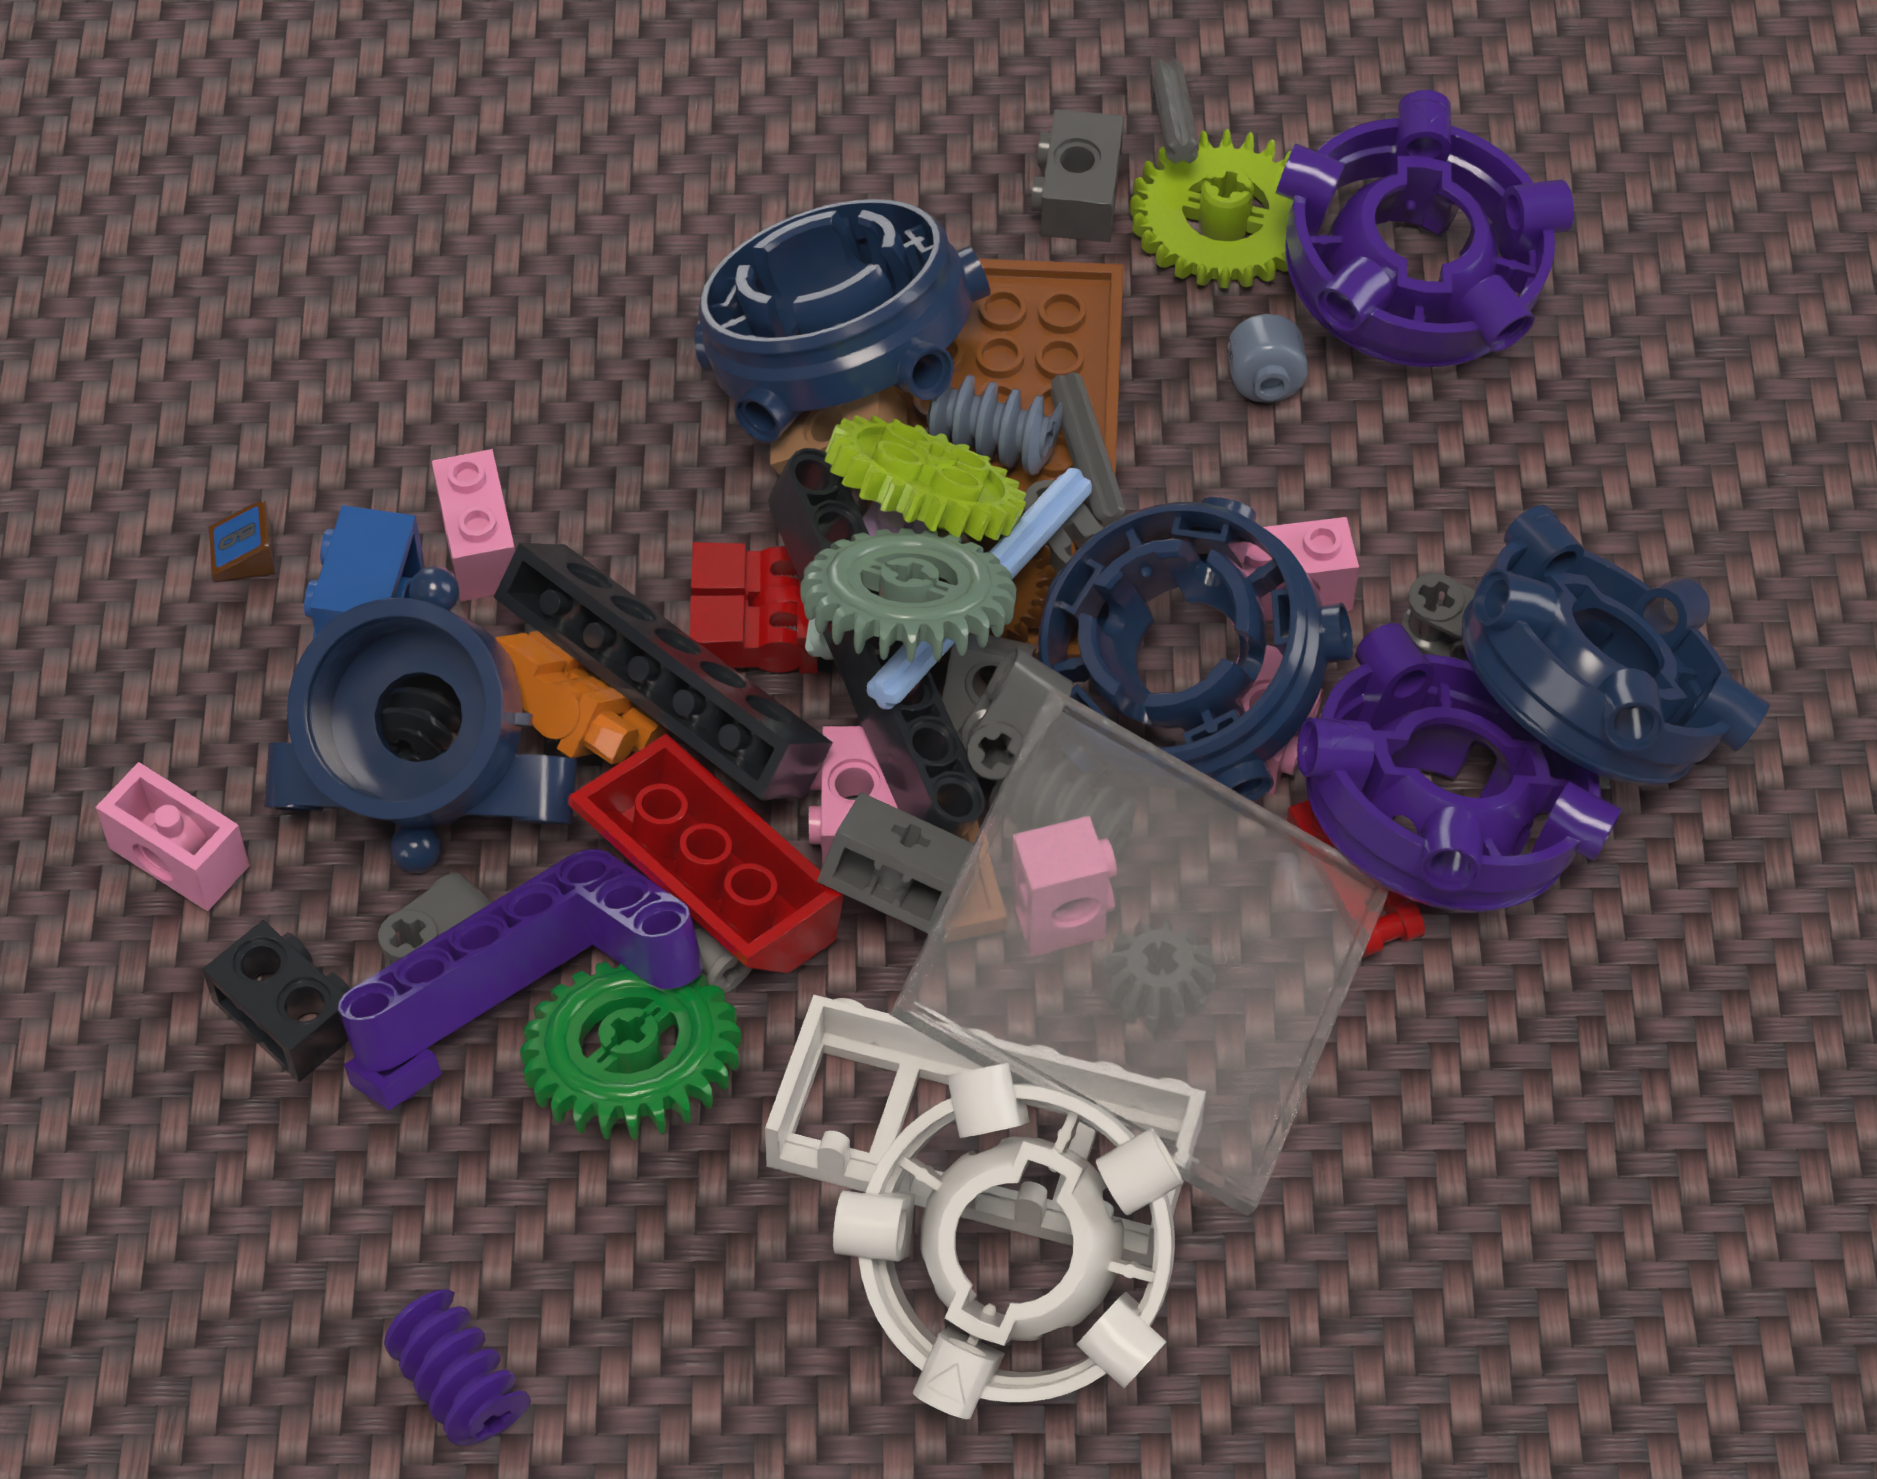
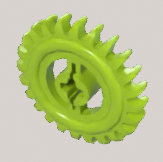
(1224, 212)

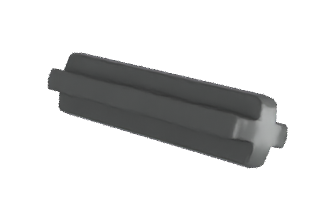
(1175, 111)
(1088, 447)

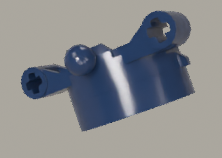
(339, 740)

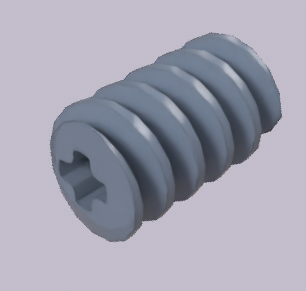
(996, 425)

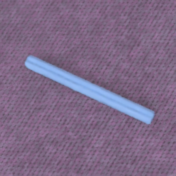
(1014, 552)

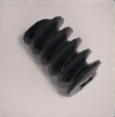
(421, 717)

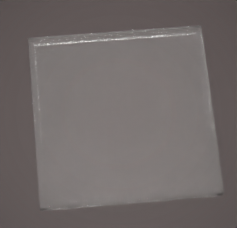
(1145, 947)

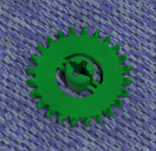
(628, 1071)

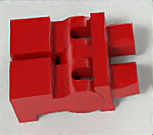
(749, 607)

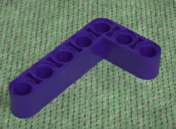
(513, 943)

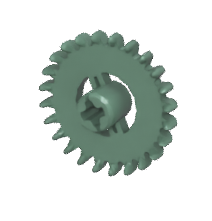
(911, 598)

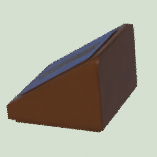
(242, 544)

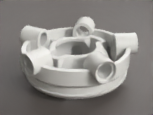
(959, 1366)

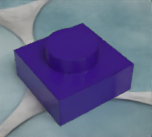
(395, 1084)

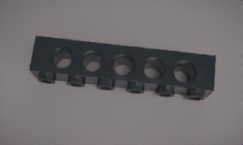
(663, 671)

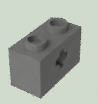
(893, 862)

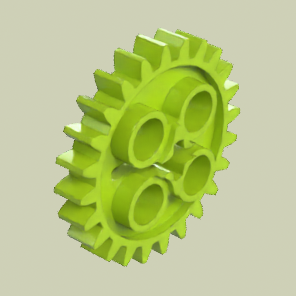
(925, 477)

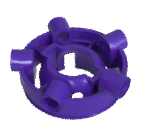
(1427, 174)
(1426, 715)

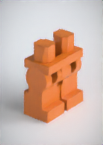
(575, 702)

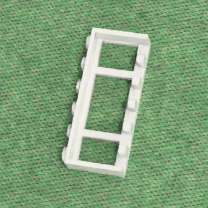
(878, 1039)

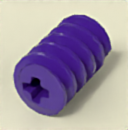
(451, 1370)

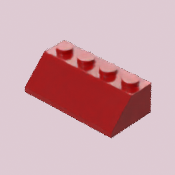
(713, 856)

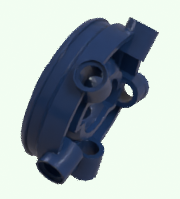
(855, 318)
(1132, 562)
(1608, 706)

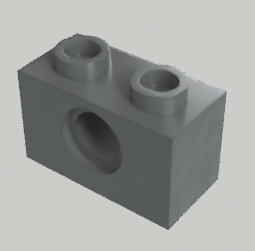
(1080, 175)

